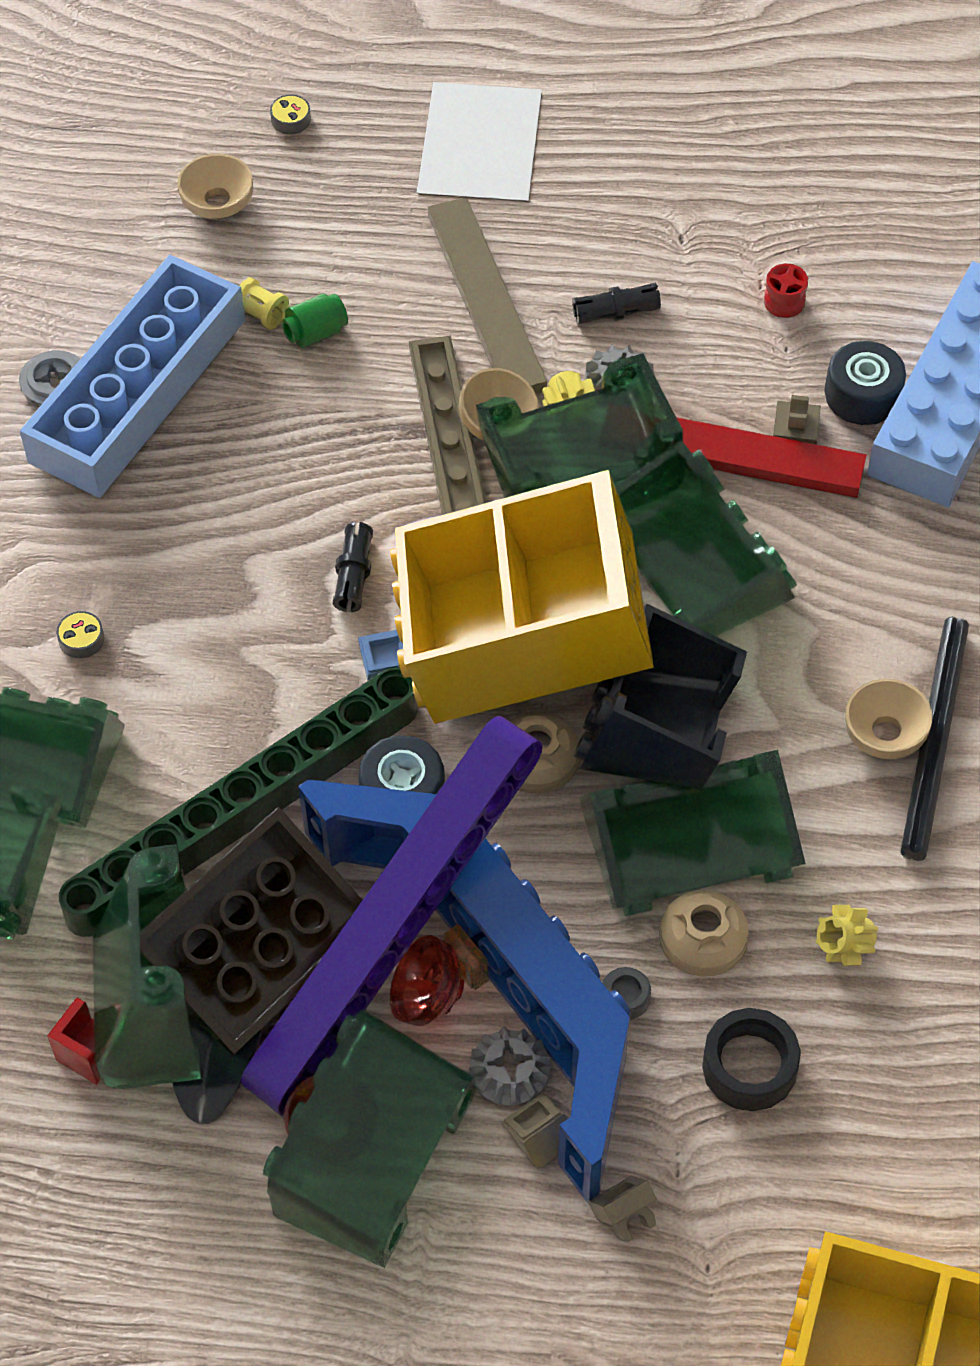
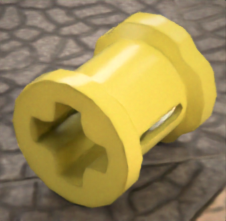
(276, 302)

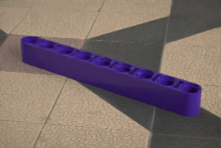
(394, 910)

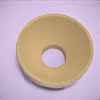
(214, 176)
(490, 384)
(891, 703)
(557, 761)
(700, 951)

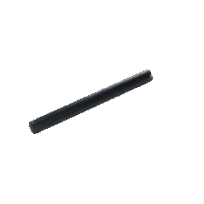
(933, 751)

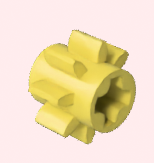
(566, 386)
(846, 935)

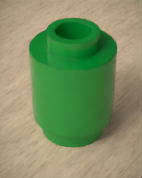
(314, 319)

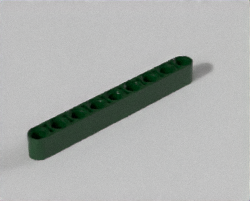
(254, 780)

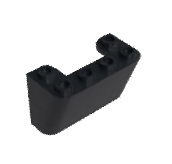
(664, 717)

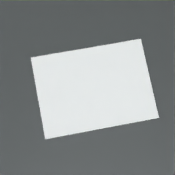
(479, 141)

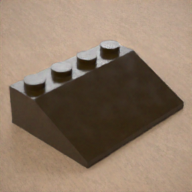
(251, 929)

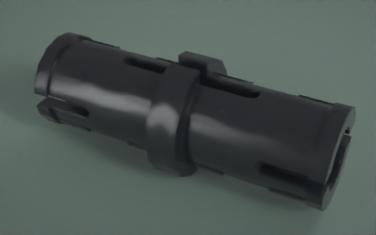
(616, 303)
(353, 567)

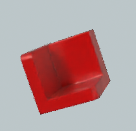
(74, 1041)

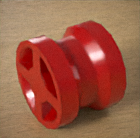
(785, 279)

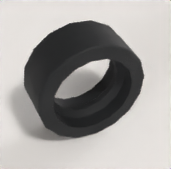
(758, 1024)

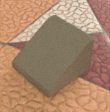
(537, 1129)

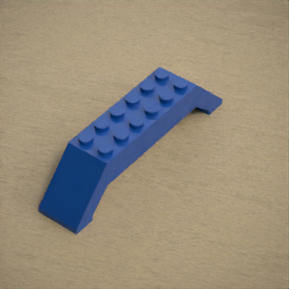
(526, 954)

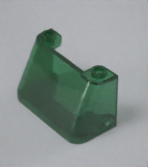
(581, 436)
(682, 838)
(138, 1011)

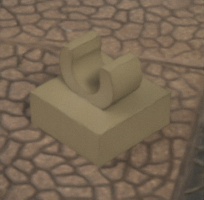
(797, 420)
(623, 1201)

